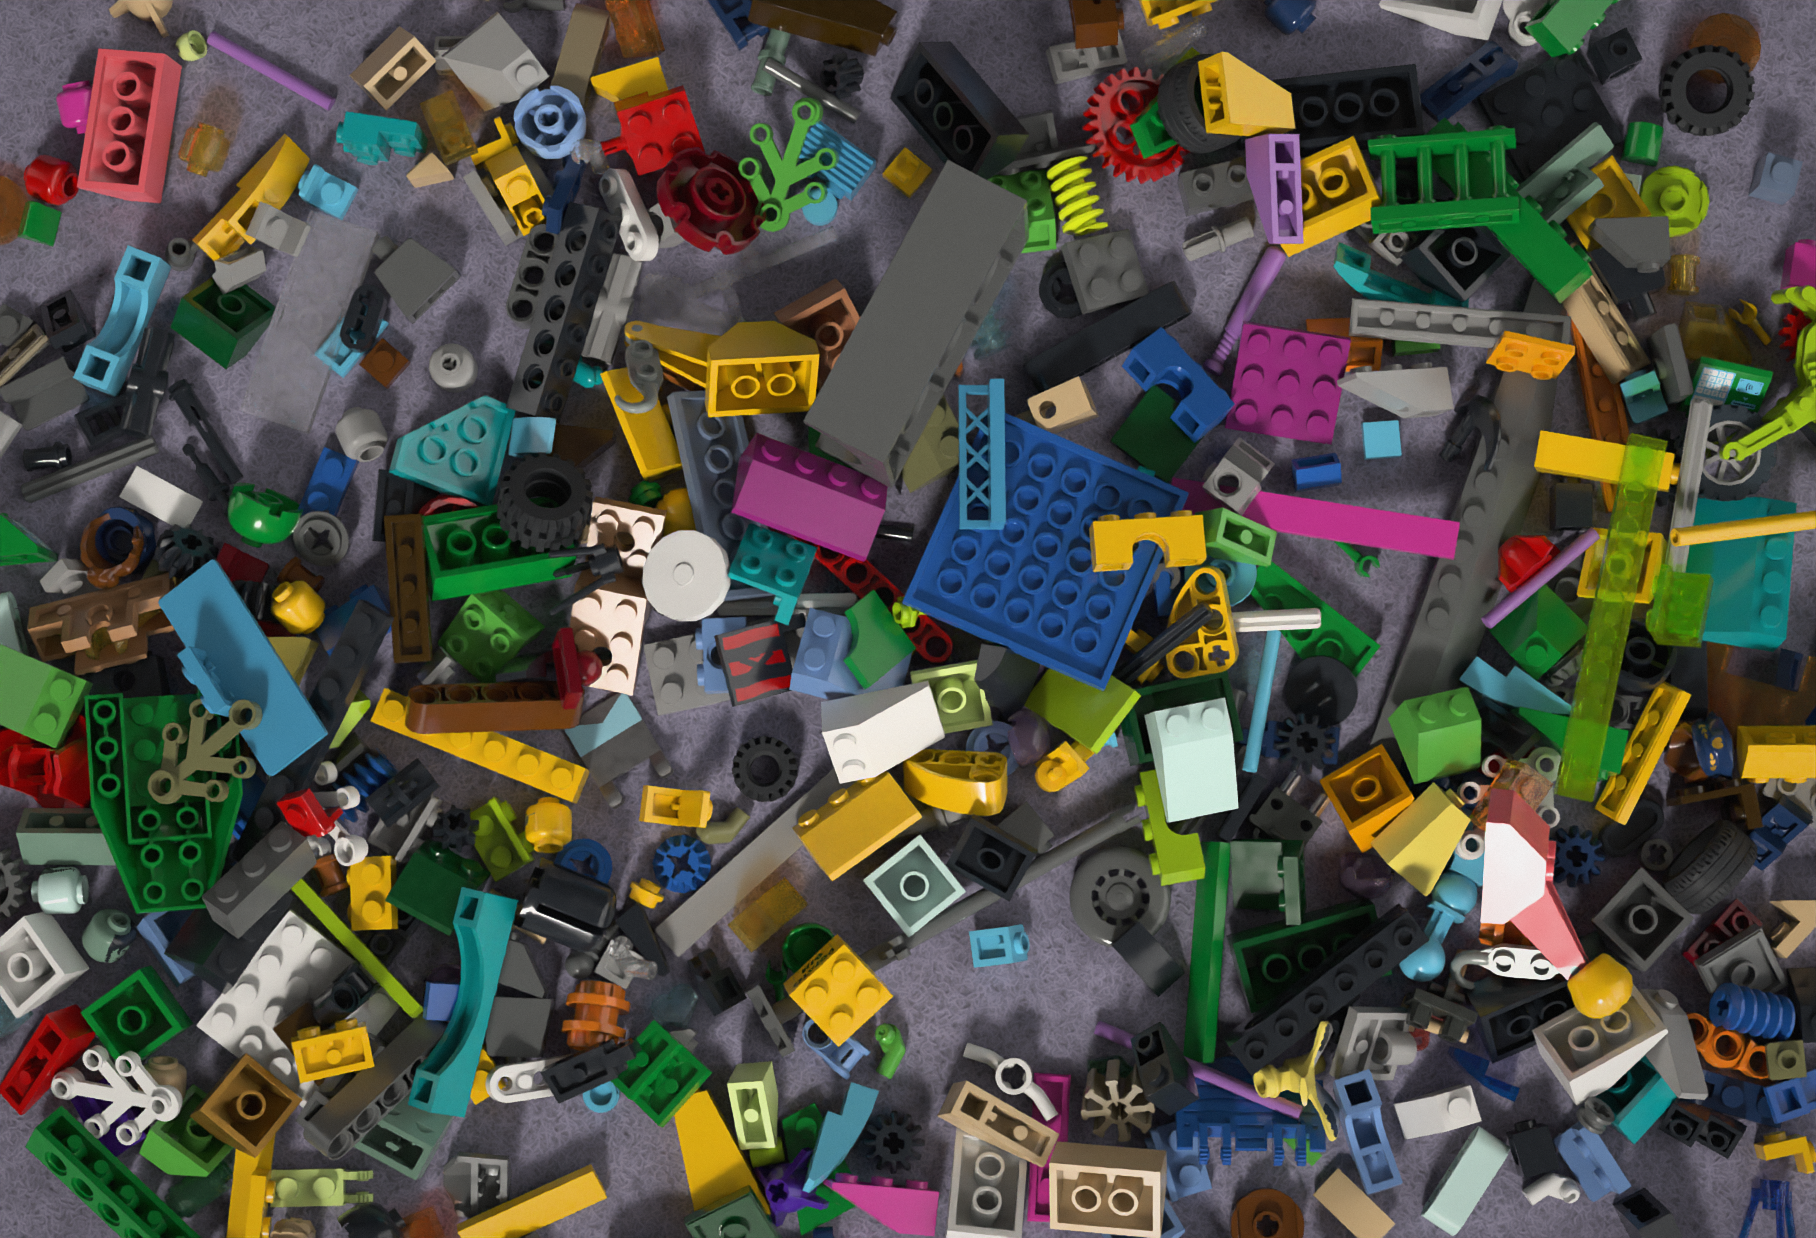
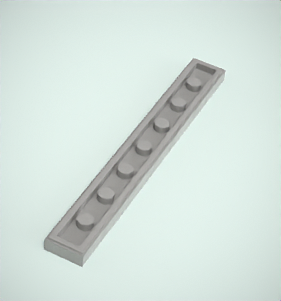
(743, 871)

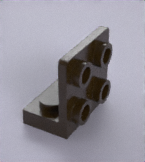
(1740, 801)

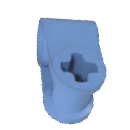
(833, 1054)

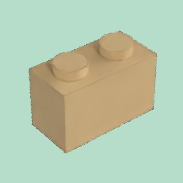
(392, 68)

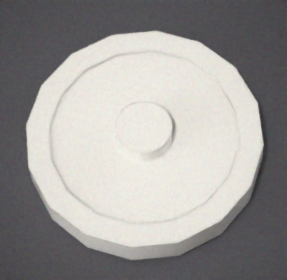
(686, 575)

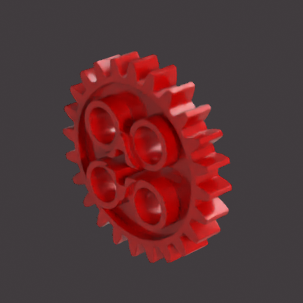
(1110, 117)

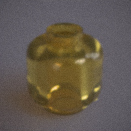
(204, 149)

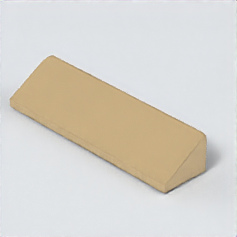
(1605, 329)

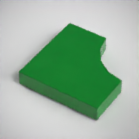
(876, 641)

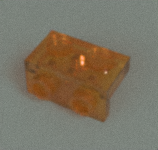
(635, 28)

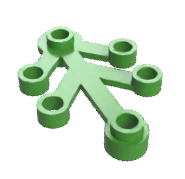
(786, 170)

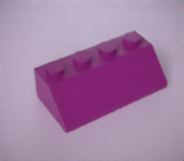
(808, 497)

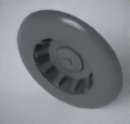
(1118, 895)

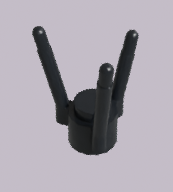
(604, 562)

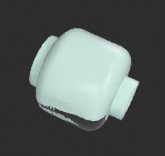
(60, 890)

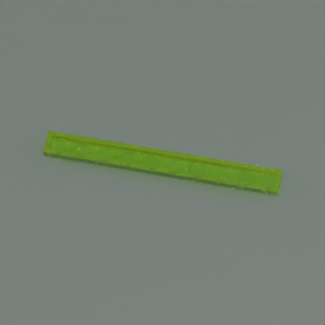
(1610, 617)

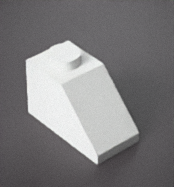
(1438, 1111)

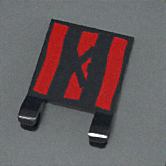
(757, 660)

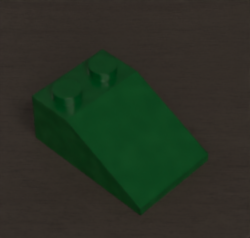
(1172, 695)

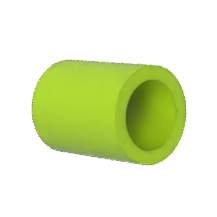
(768, 1156)

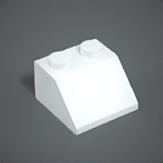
(36, 963)

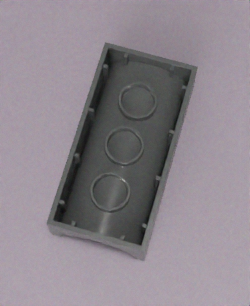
(919, 323)

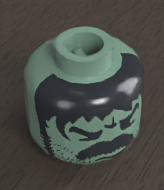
(109, 935)

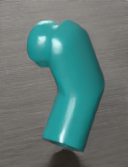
(587, 375)

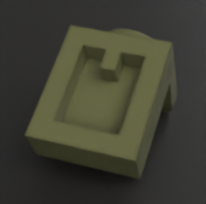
(1785, 1059)

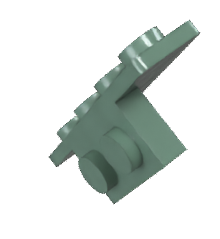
(1566, 178)

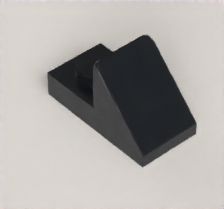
(66, 322)

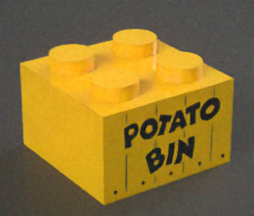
(837, 990)

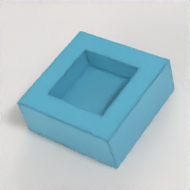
(1381, 439)

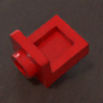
(307, 815)

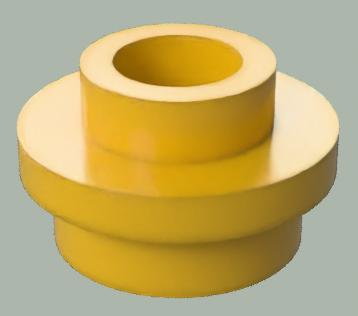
(646, 893)

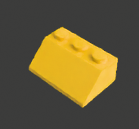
(1334, 193)
(646, 433)
(1776, 753)
(855, 823)

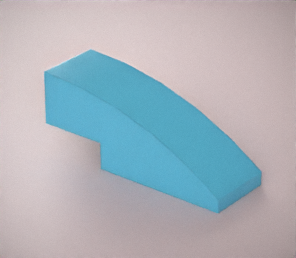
(1514, 690)
(839, 1133)

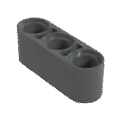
(531, 260)

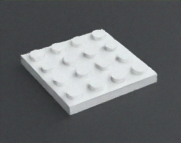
(285, 972)

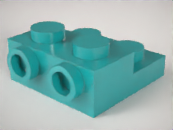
(374, 136)

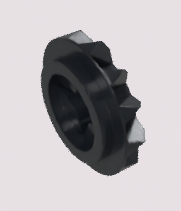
(1050, 289)

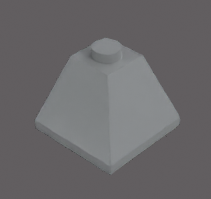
(495, 64)

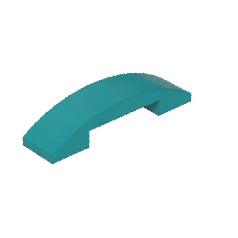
(1356, 271)

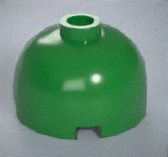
(261, 515)

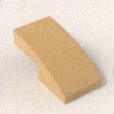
(1353, 1207)

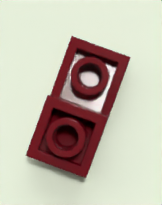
(1725, 925)

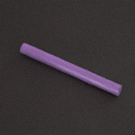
(271, 70)
(1540, 578)

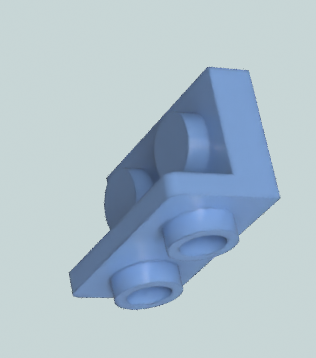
(1590, 1162)
(1183, 1168)

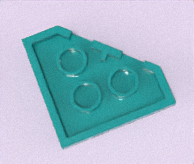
(458, 451)

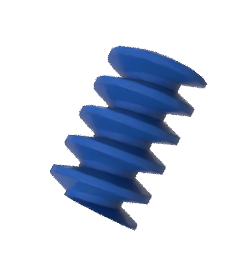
(366, 781)
(1752, 1012)

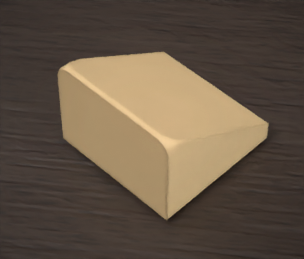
(429, 171)

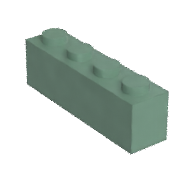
(62, 837)

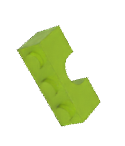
(1175, 856)

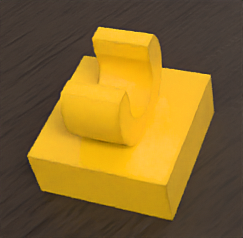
(907, 172)

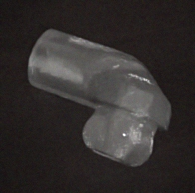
(590, 151)
(628, 963)

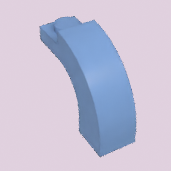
(1364, 1131)

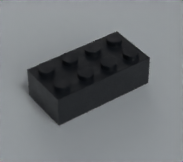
(1354, 104)

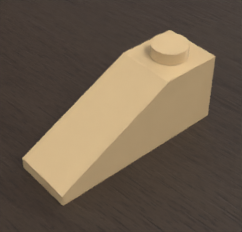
(997, 1123)

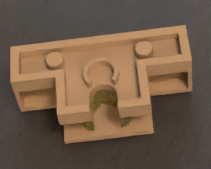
(102, 625)

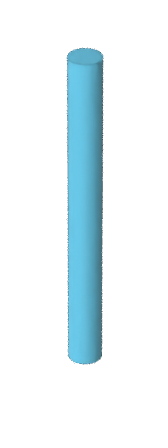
(1261, 701)

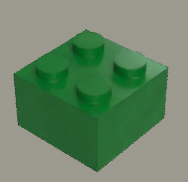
(137, 1016)

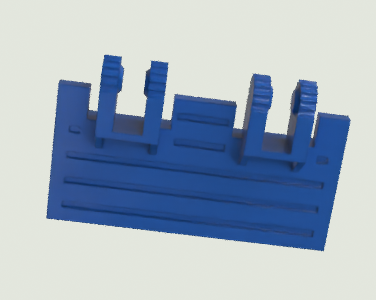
(1233, 1116)

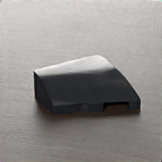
(1005, 679)

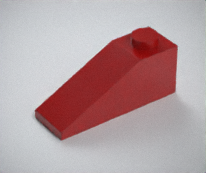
(53, 1047)

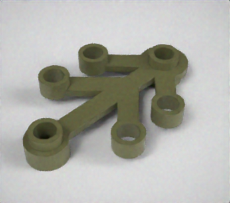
(200, 754)

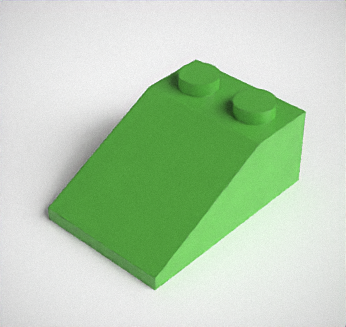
(39, 698)

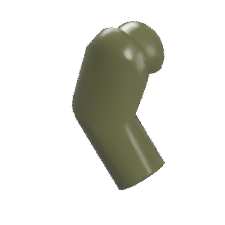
(723, 831)

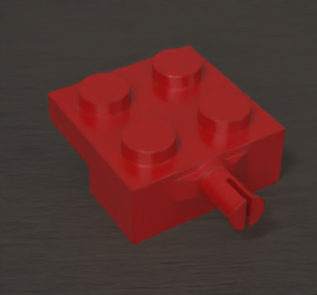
(654, 128)

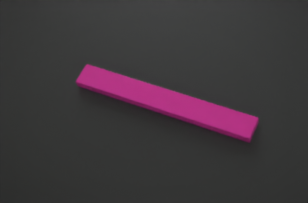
(1337, 521)

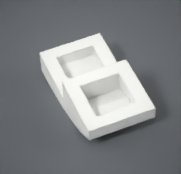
(160, 498)

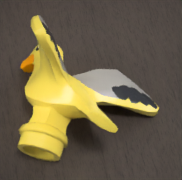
(1299, 1077)

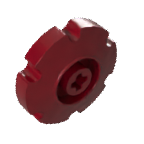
(709, 201)

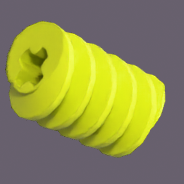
(1074, 197)

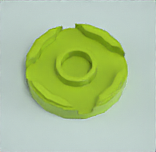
(1661, 202)

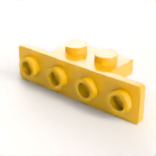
(251, 1193)

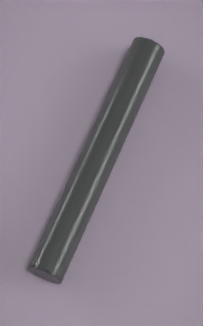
(811, 90)

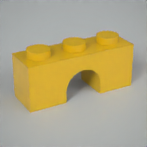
(1178, 536)

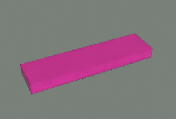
(1058, 1091)

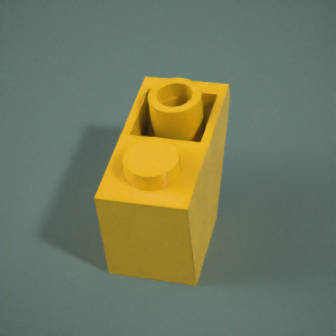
(517, 188)

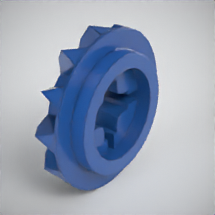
(582, 849)
(698, 859)

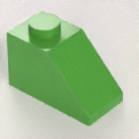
(1237, 538)

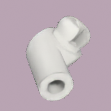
(1552, 1185)

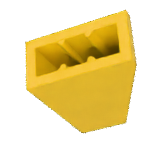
(1241, 99)

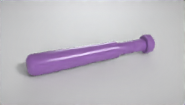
(1253, 295)

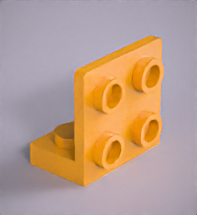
(1530, 354)

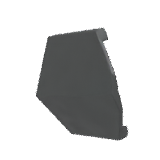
(477, 1182)

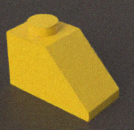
(631, 80)

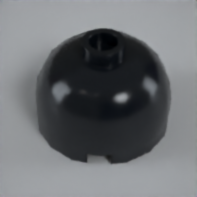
(1644, 661)
(372, 1221)

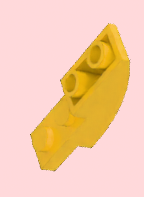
(267, 181)

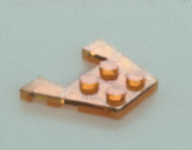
(1754, 703)

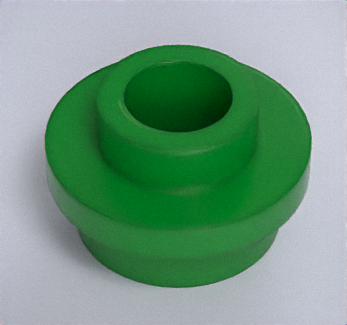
(646, 494)

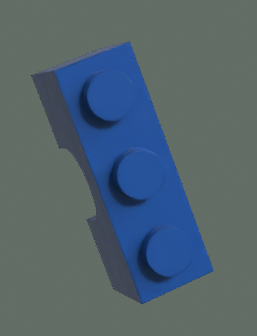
(1164, 361)

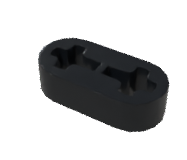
(355, 316)

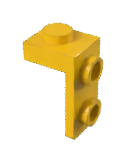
(675, 806)

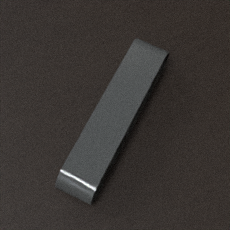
(373, 1090)

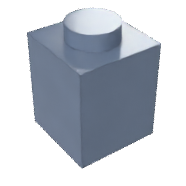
(1775, 178)

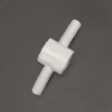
(999, 1064)

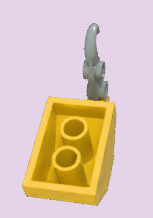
(744, 371)

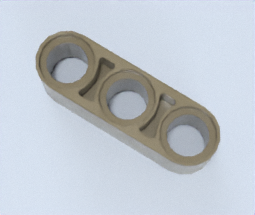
(582, 50)

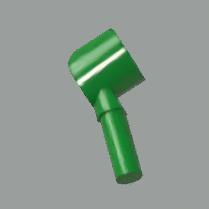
(1358, 558)
(777, 979)

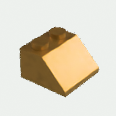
(246, 1106)

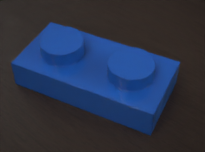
(328, 482)

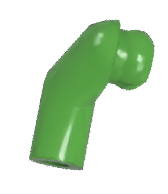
(893, 1049)

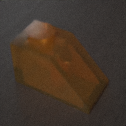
(1518, 777)

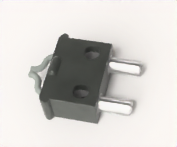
(1285, 822)

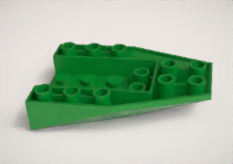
(161, 850)

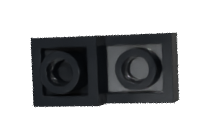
(388, 943)
(1694, 1122)

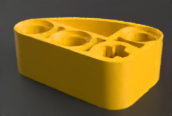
(1206, 638)
(958, 780)

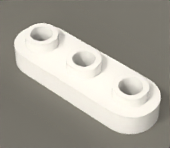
(625, 202)
(520, 1080)

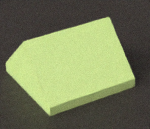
(956, 696)

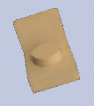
(1789, 936)

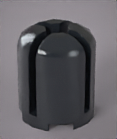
(566, 907)

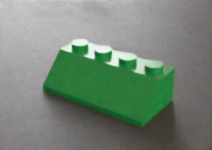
(474, 555)

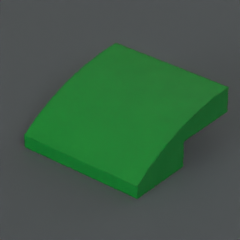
(661, 1074)

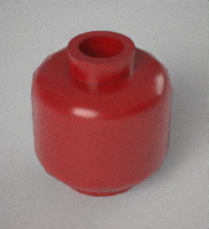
(51, 180)

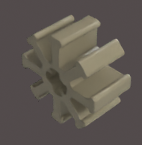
(1116, 1101)

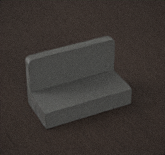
(45, 393)

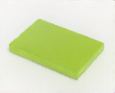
(1080, 709)

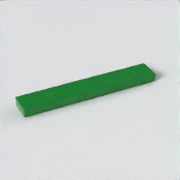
(1207, 954)

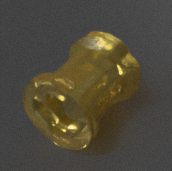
(1683, 275)

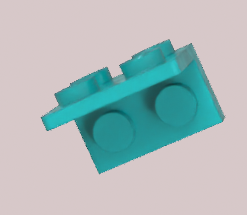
(773, 565)

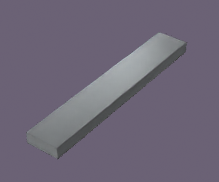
(1450, 324)

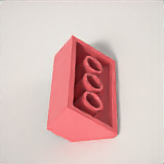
(129, 125)

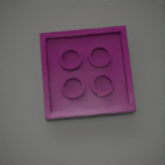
(1287, 382)

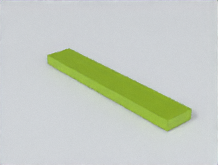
(357, 948)

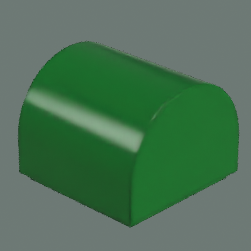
(1642, 143)

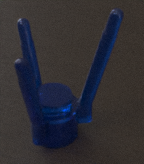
(1775, 1196)

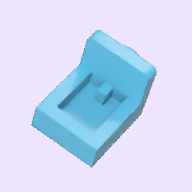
(1643, 396)

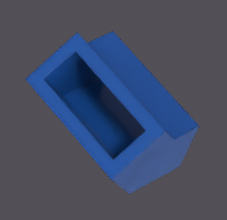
(1316, 472)

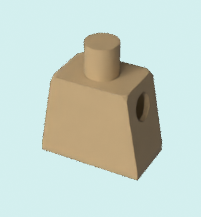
(1072, 406)

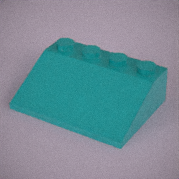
(1748, 574)

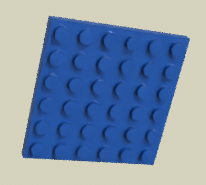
(1035, 577)

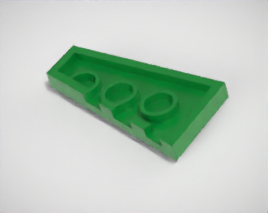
(1335, 636)

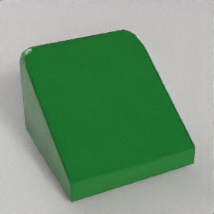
(39, 223)

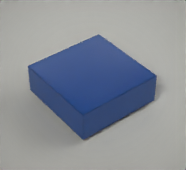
(440, 1000)

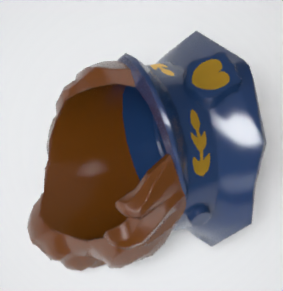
(116, 546)
(1701, 750)

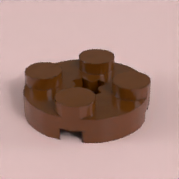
(1266, 1201)

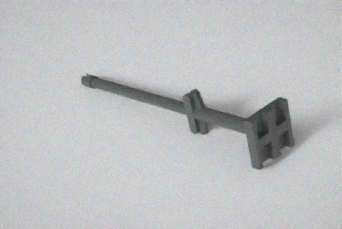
(899, 945)

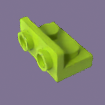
(499, 840)

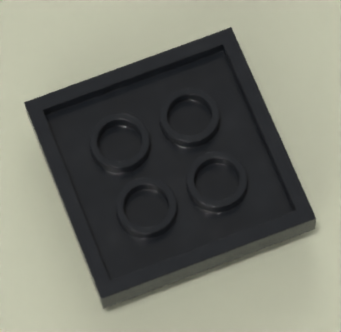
(1547, 111)

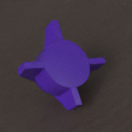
(785, 1185)

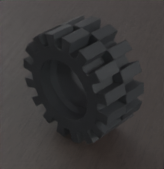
(765, 791)

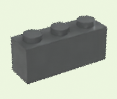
(259, 879)

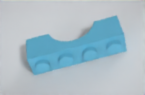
(136, 295)

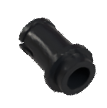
(47, 457)

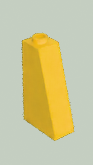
(1591, 459)
(712, 1153)

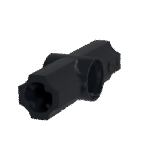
(147, 383)

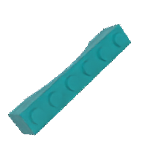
(447, 1074)

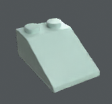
(1194, 759)

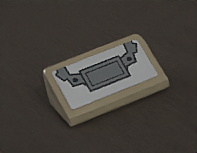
(22, 354)

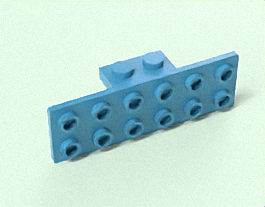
(236, 661)

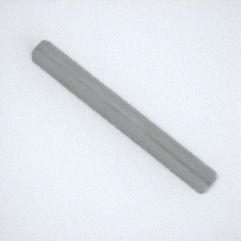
(1689, 478)

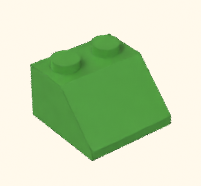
(1438, 734)

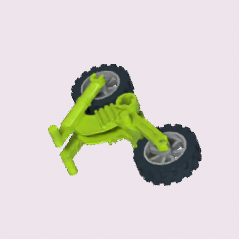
(1758, 434)

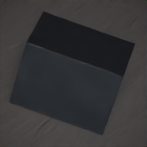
(991, 857)

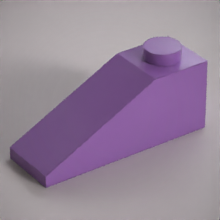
(1276, 185)

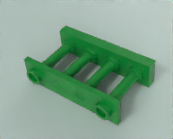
(1463, 209)

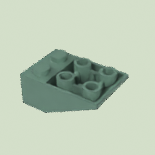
(406, 1138)

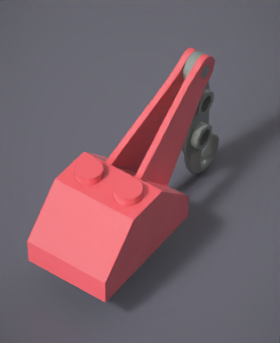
(1521, 890)

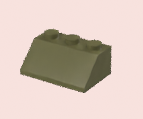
(935, 451)

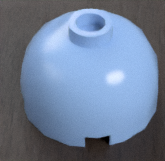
(550, 122)

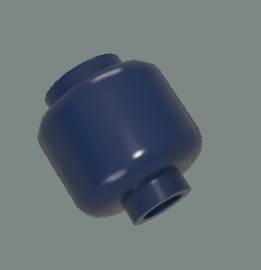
(1290, 14)

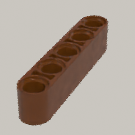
(488, 707)

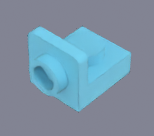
(326, 192)
(999, 945)

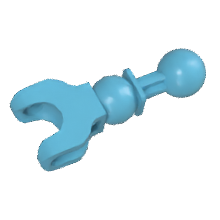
(1452, 898)

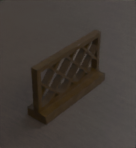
(408, 588)

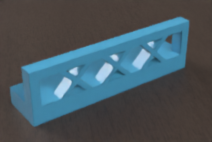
(996, 455)

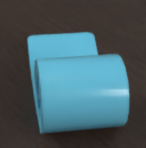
(531, 436)

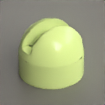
(194, 52)

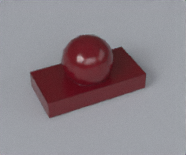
(573, 668)

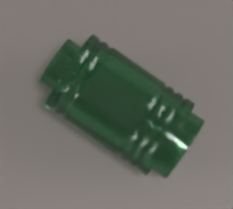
(197, 1192)

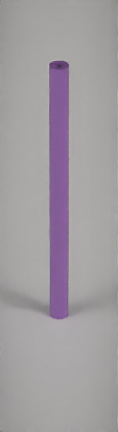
(1211, 1075)

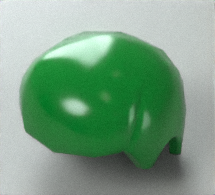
(802, 944)

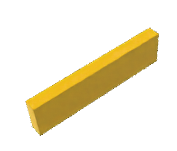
(1643, 752)
(537, 1207)

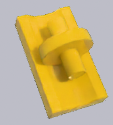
(1062, 766)

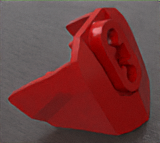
(47, 774)

